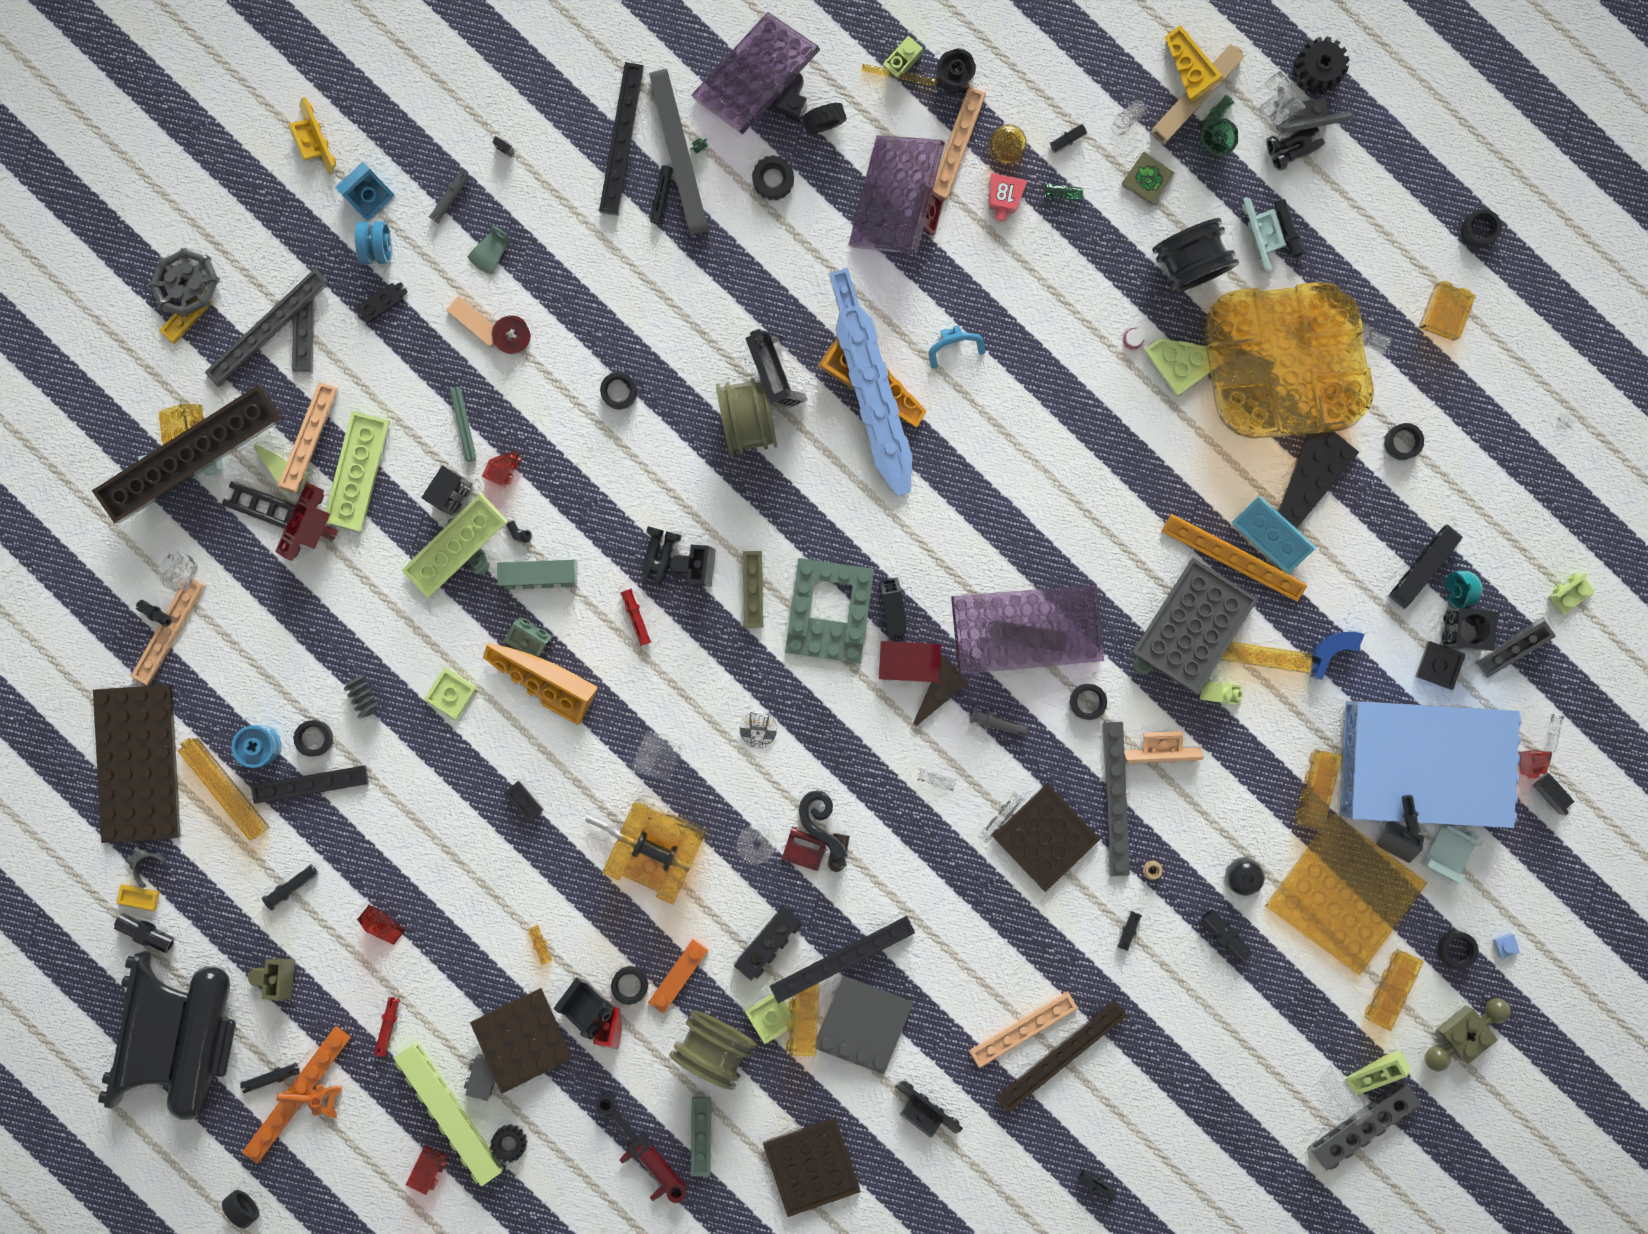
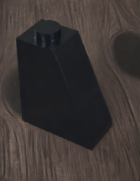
(893, 607)

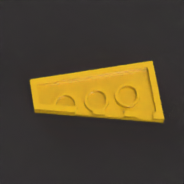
(1193, 65)

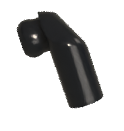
(517, 534)

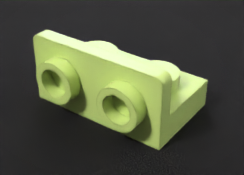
(1571, 593)

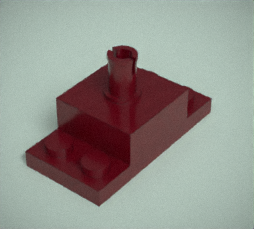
(305, 524)

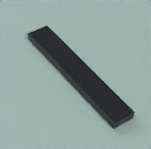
(309, 784)

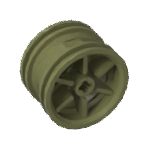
(712, 1050)

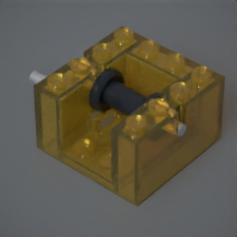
(653, 848)

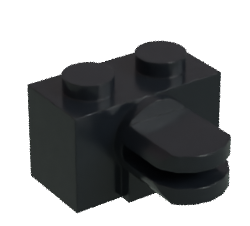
(789, 101)
(697, 566)

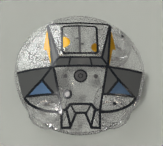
(758, 729)

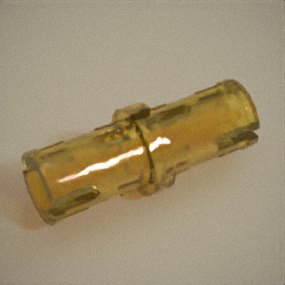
(539, 944)

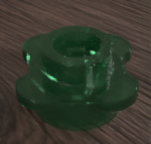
(699, 145)

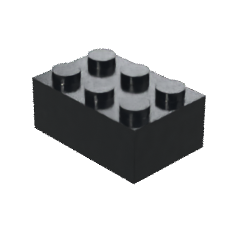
(447, 490)

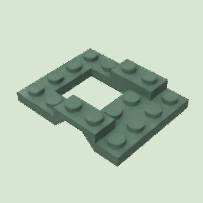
(826, 637)

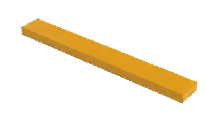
(1234, 557)

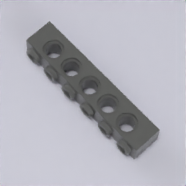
(1337, 1136)

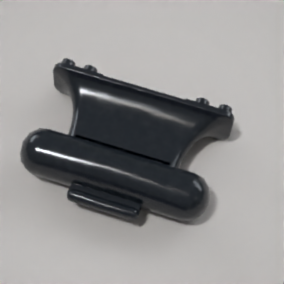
(171, 1037)

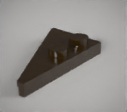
(941, 692)

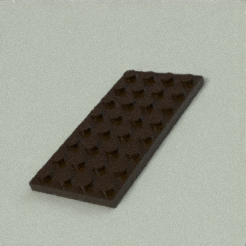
(136, 763)

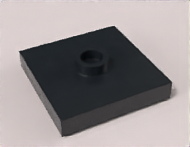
(1440, 665)

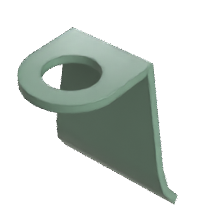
(489, 251)

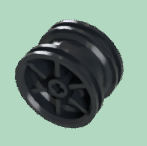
(1195, 255)

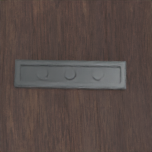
(303, 339)

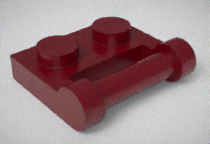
(801, 854)

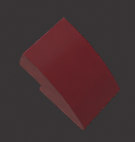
(910, 661)

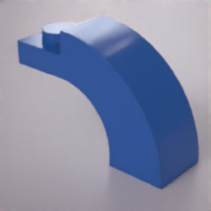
(1329, 646)

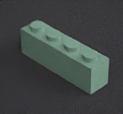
(537, 573)

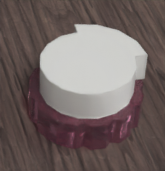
(1134, 338)

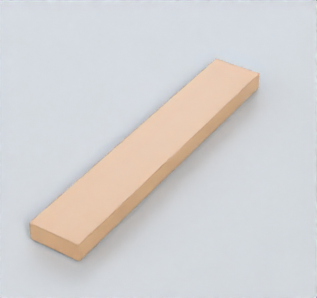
(958, 141)
(308, 437)
(165, 636)
(1023, 1029)

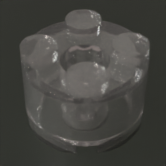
(751, 853)

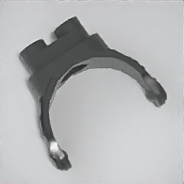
(135, 861)

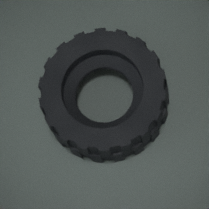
(824, 118)
(762, 167)

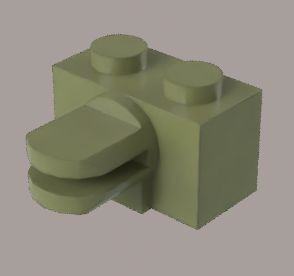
(274, 978)

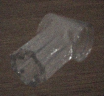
(1128, 117)
(1375, 340)

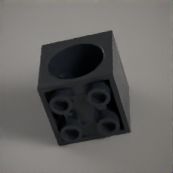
(1485, 629)

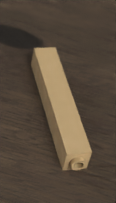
(1184, 109)

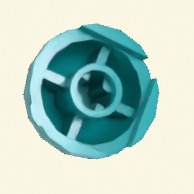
(1464, 589)

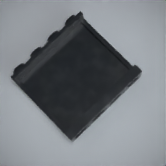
(770, 369)

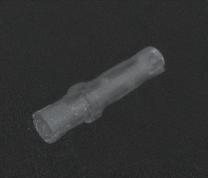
(1001, 817)

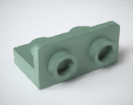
(527, 637)

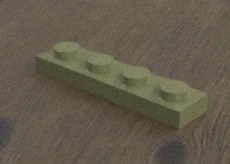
(753, 589)

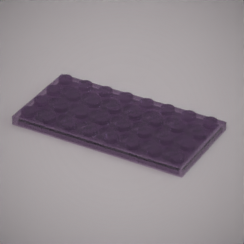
(1027, 629)

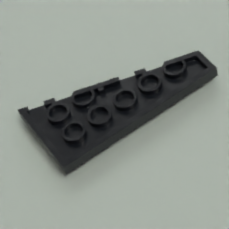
(1315, 471)

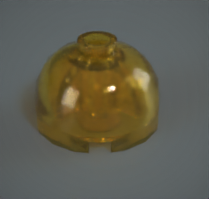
(1007, 151)

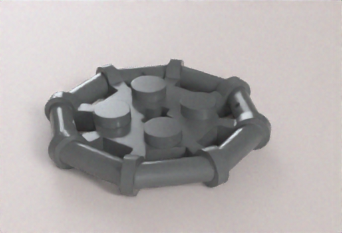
(176, 275)

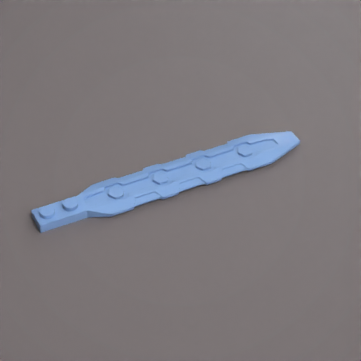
(872, 388)

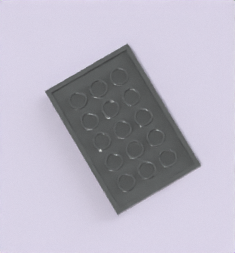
(1194, 626)

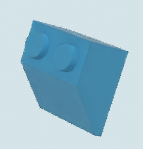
(364, 191)

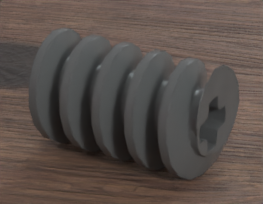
(361, 697)

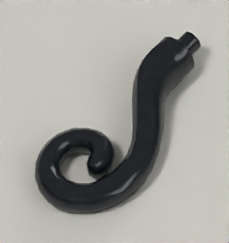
(835, 846)

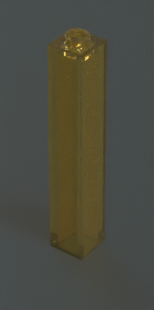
(223, 788)

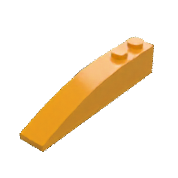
(836, 365)
(552, 684)

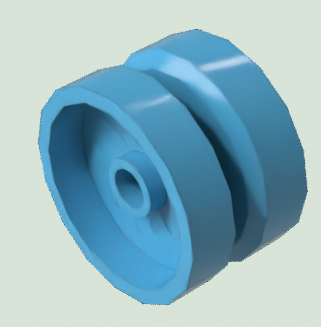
(373, 242)
(253, 756)

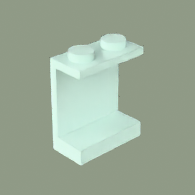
(1450, 852)

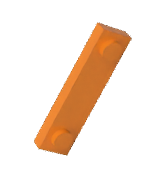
(678, 976)

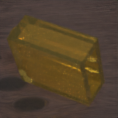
(1447, 310)

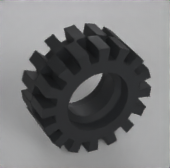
(508, 1131)

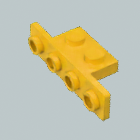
(309, 138)

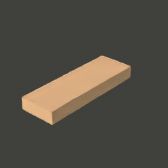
(471, 319)

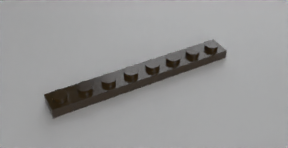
(1061, 1056)

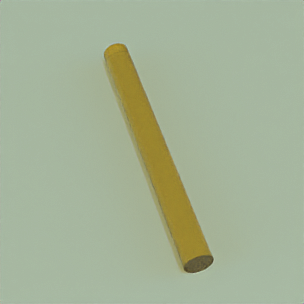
(905, 76)

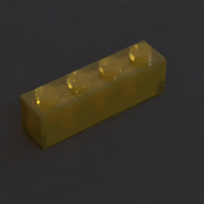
(1318, 790)
(1393, 989)
(803, 1022)

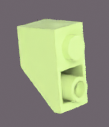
(903, 57)
(1222, 693)

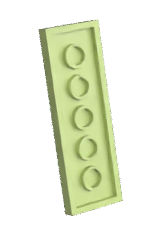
(357, 470)
(454, 545)

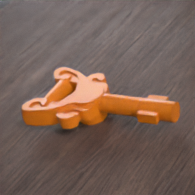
(314, 1099)

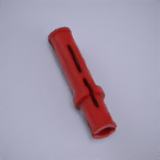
(632, 609)
(389, 1018)

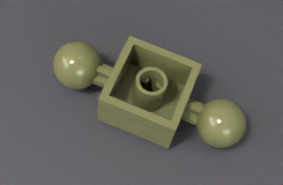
(1458, 1042)

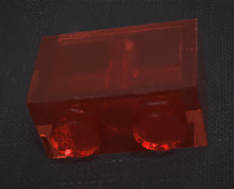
(426, 1170)

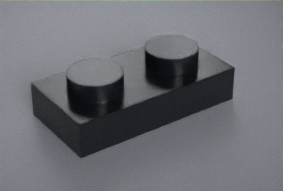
(523, 801)

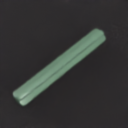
(463, 424)

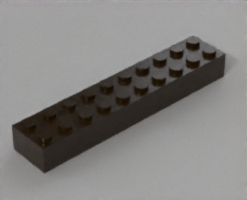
(188, 454)

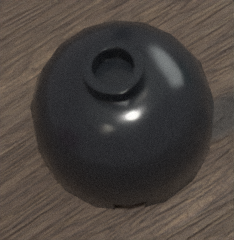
(1244, 876)

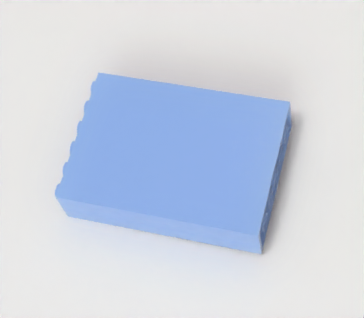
(1448, 758)

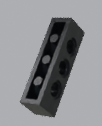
(782, 916)

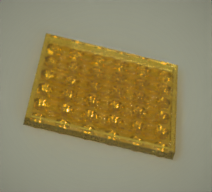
(1346, 894)

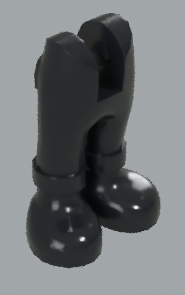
(1300, 137)
(650, 560)

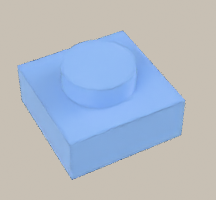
(1506, 945)

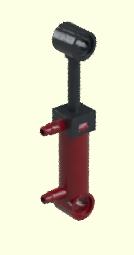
(642, 1148)

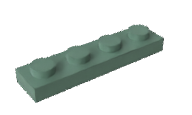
(701, 1136)

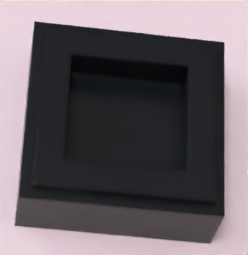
(503, 146)

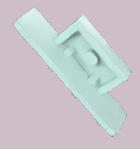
(1266, 231)

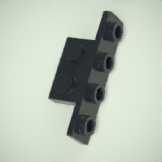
(923, 1113)

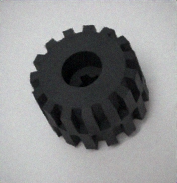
(1317, 75)

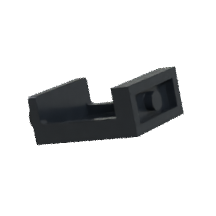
(584, 1007)

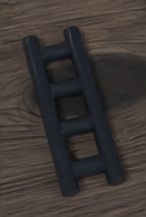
(251, 509)

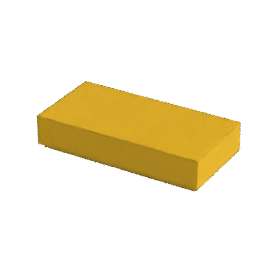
(138, 897)

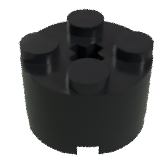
(949, 62)

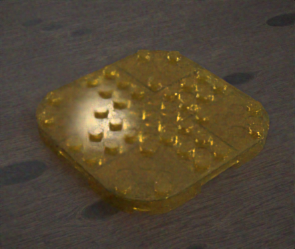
(1288, 360)

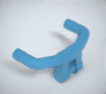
(952, 336)

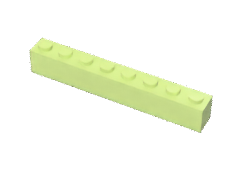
(448, 1113)

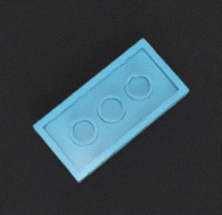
(1273, 534)

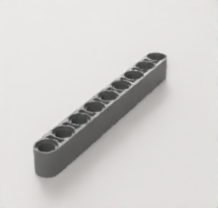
(678, 152)

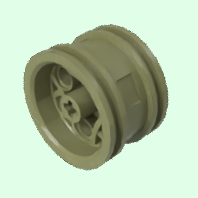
(746, 416)

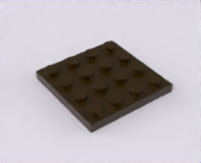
(1046, 837)
(521, 1040)
(811, 1166)

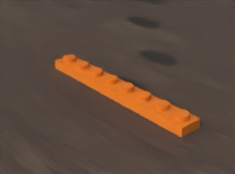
(303, 1086)

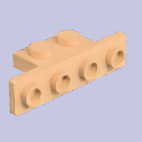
(1163, 748)

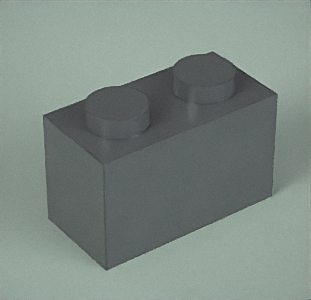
(481, 1080)

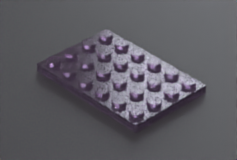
(755, 72)
(896, 194)

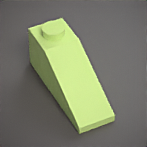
(276, 465)
(1379, 1073)

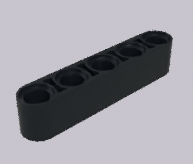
(1425, 566)

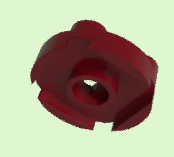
(520, 329)

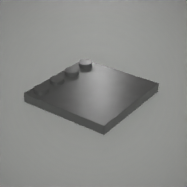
(863, 1024)

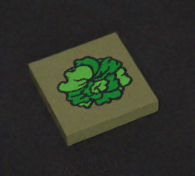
(1147, 178)

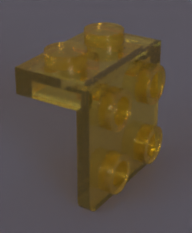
(178, 419)

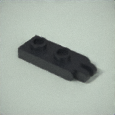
(381, 302)

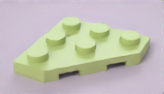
(1179, 362)

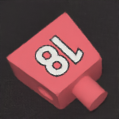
(1005, 195)

